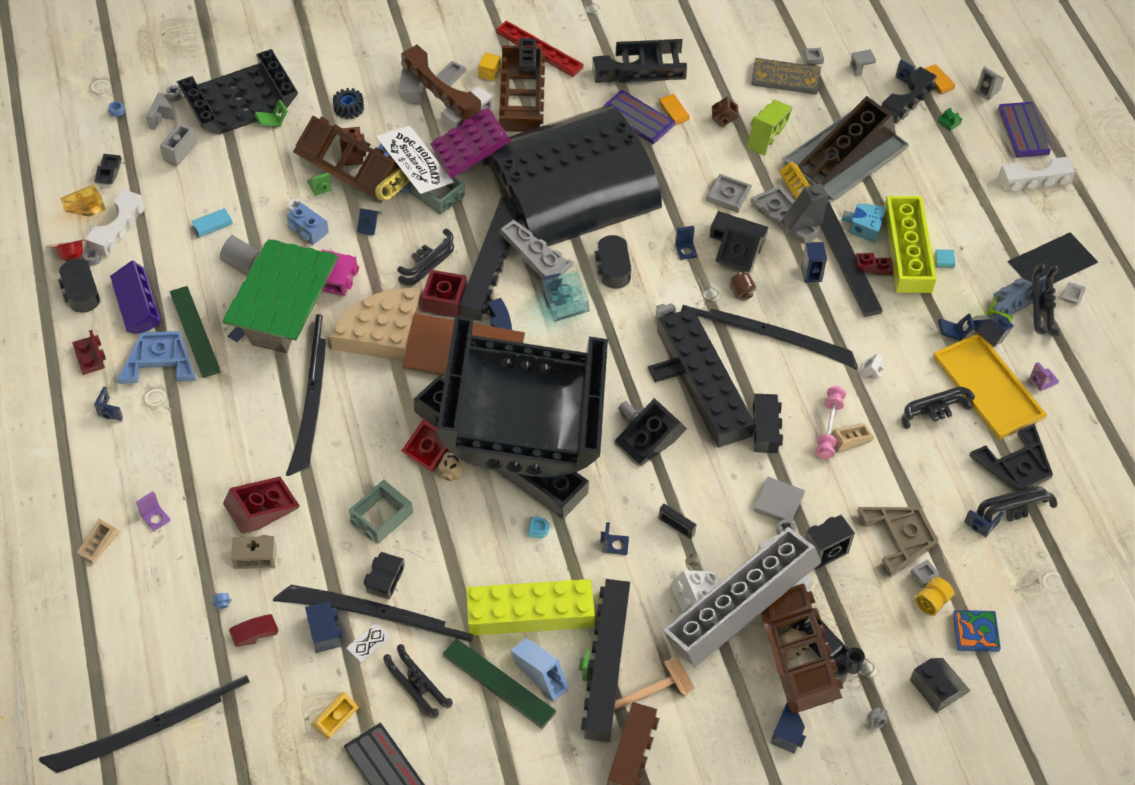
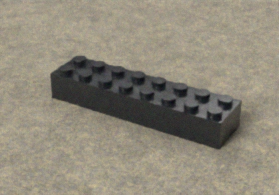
(705, 378)

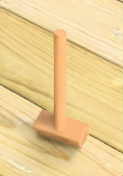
(678, 676)

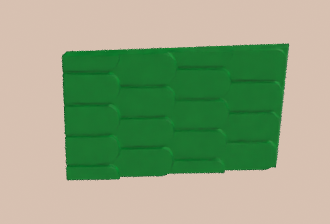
(280, 293)

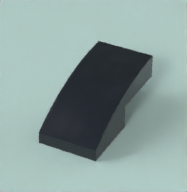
(109, 169)

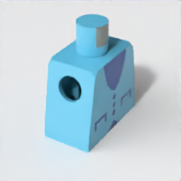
(865, 221)

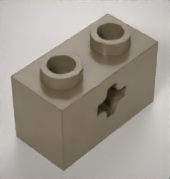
(253, 552)

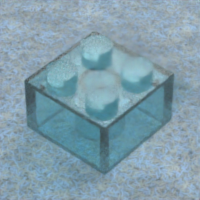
(566, 296)

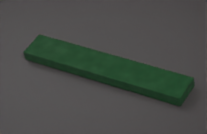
(195, 332)
(499, 683)

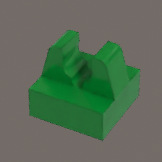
(949, 119)

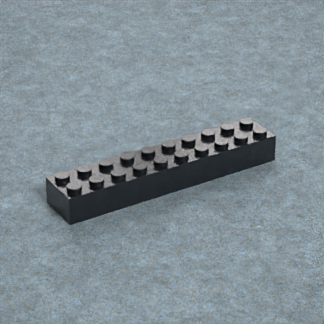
(557, 493)

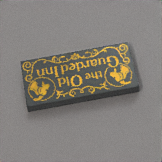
(786, 75)

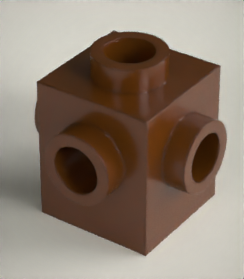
(725, 111)

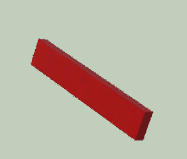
(552, 55)

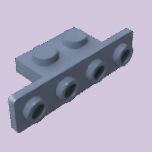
(1016, 295)

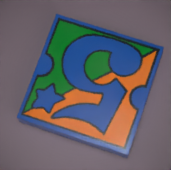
(976, 630)

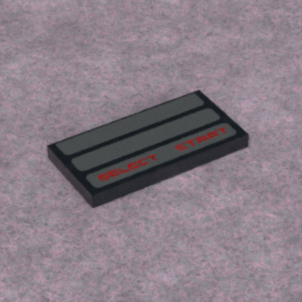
(381, 759)

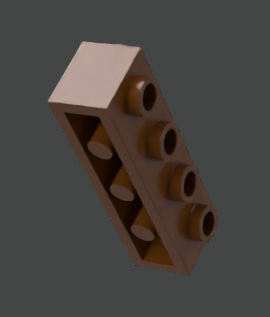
(633, 744)

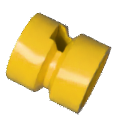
(934, 596)

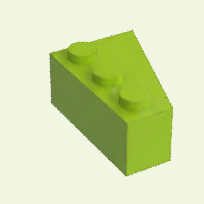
(767, 124)

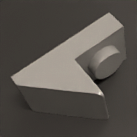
(159, 110)

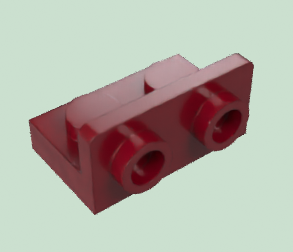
(88, 353)

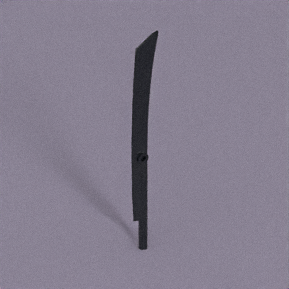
(827, 349)
(304, 444)
(313, 596)
(79, 755)

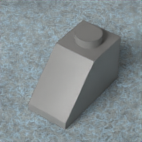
(989, 83)

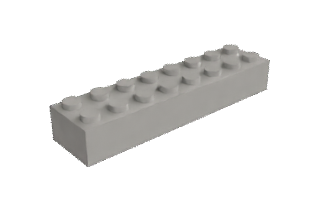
(742, 596)

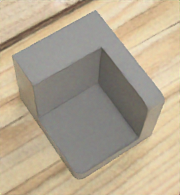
(860, 59)

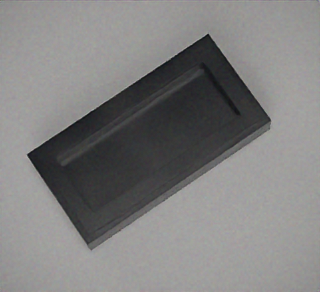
(663, 370)
(677, 521)

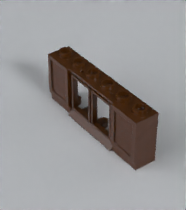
(520, 117)
(318, 138)
(811, 682)

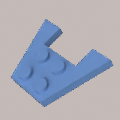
(157, 350)

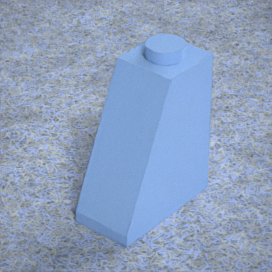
(540, 668)

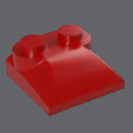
(425, 446)

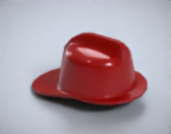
(68, 250)

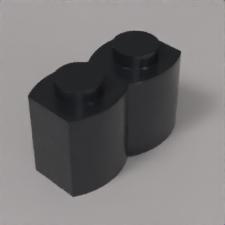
(384, 575)

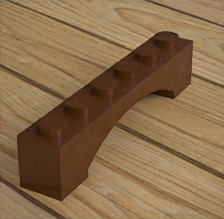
(461, 103)

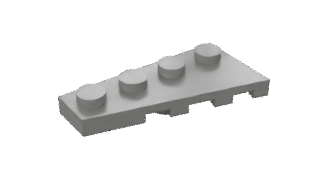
(775, 205)
(535, 251)

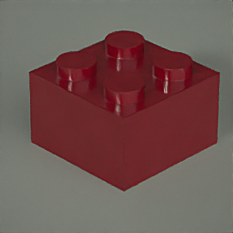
(443, 293)

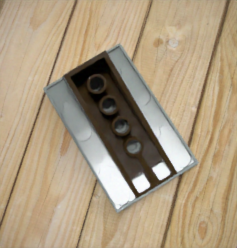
(849, 149)

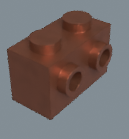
(357, 154)

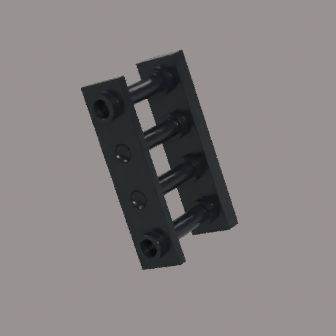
(646, 71)

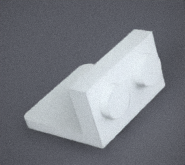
(692, 586)

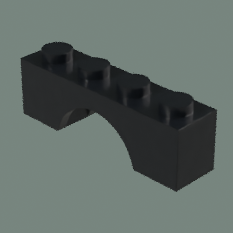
(607, 69)
(920, 84)

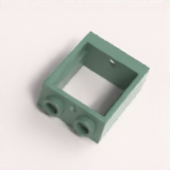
(446, 202)
(391, 495)

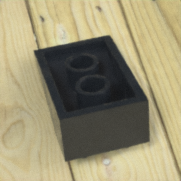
(650, 432)

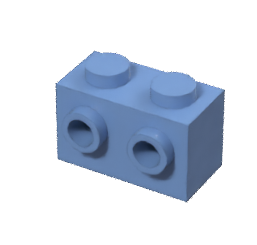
(307, 224)

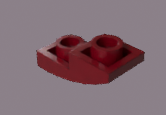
(870, 264)
(248, 631)

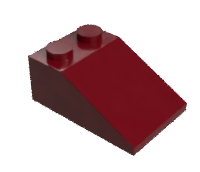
(259, 503)

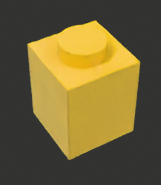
(489, 66)

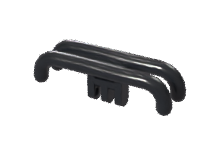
(427, 259)
(1044, 301)
(937, 405)
(1015, 503)
(417, 683)

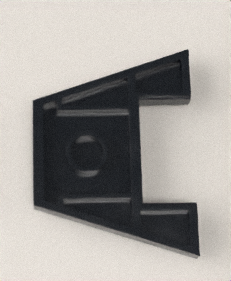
(1021, 468)

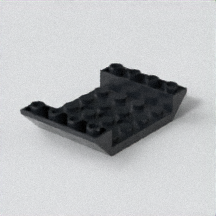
(258, 85)

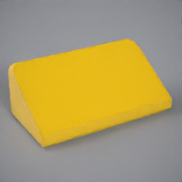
(334, 715)

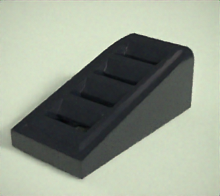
(527, 66)

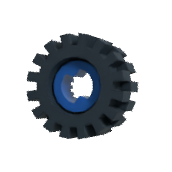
(353, 109)

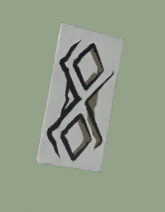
(368, 642)

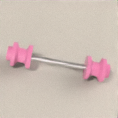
(826, 441)

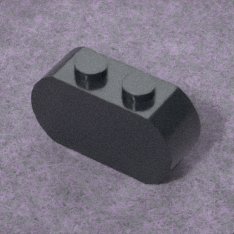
(613, 261)
(78, 286)

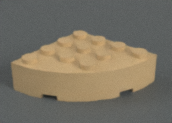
(378, 324)

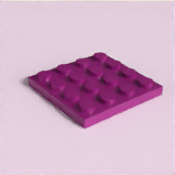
(470, 142)

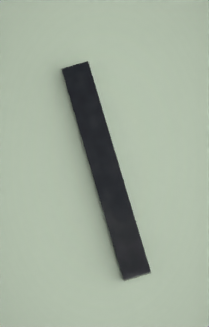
(847, 261)

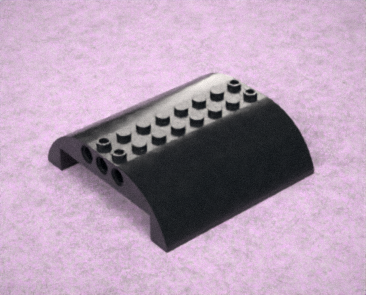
(577, 175)
(522, 404)

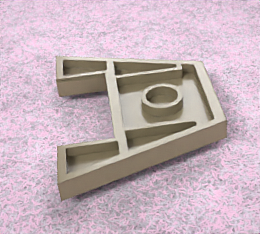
(908, 530)

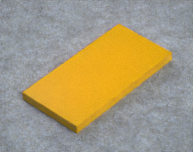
(998, 393)

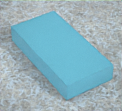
(212, 222)

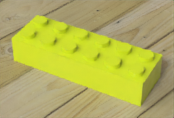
(909, 244)
(530, 607)

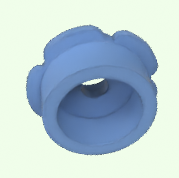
(116, 109)
(221, 600)

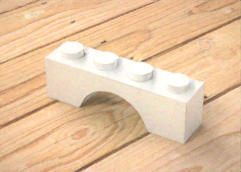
(1016, 177)
(106, 237)

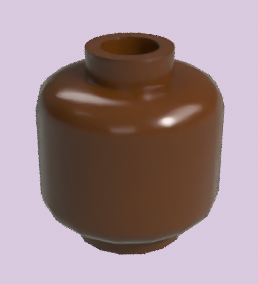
(742, 286)

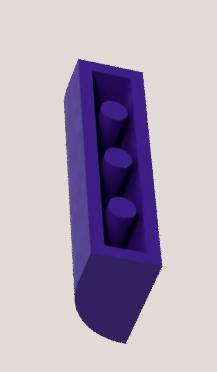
(135, 298)

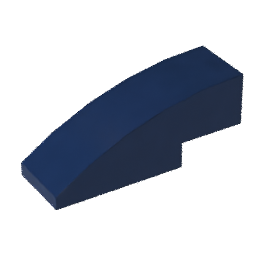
(499, 314)

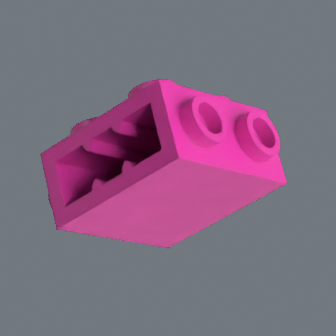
(342, 275)

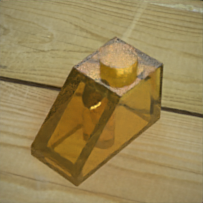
(83, 202)

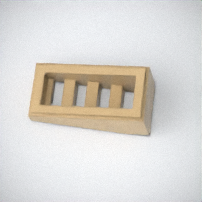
(844, 443)
(96, 531)

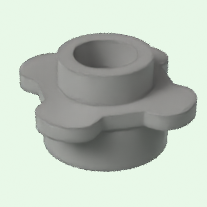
(877, 718)

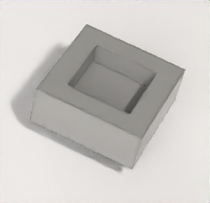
(813, 56)
(924, 573)

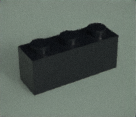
(724, 219)
(767, 423)

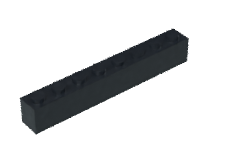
(489, 263)
(607, 660)

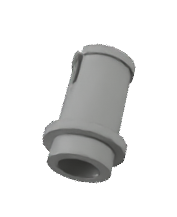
(628, 411)

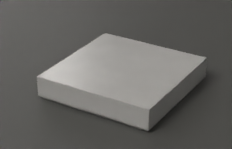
(728, 193)
(779, 500)

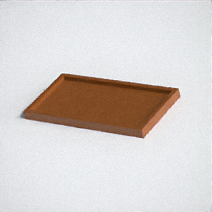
(431, 341)

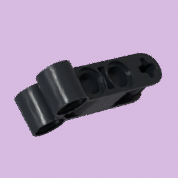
(839, 651)

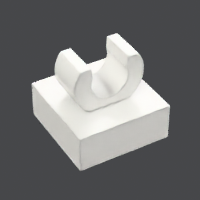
(1074, 291)
(872, 366)

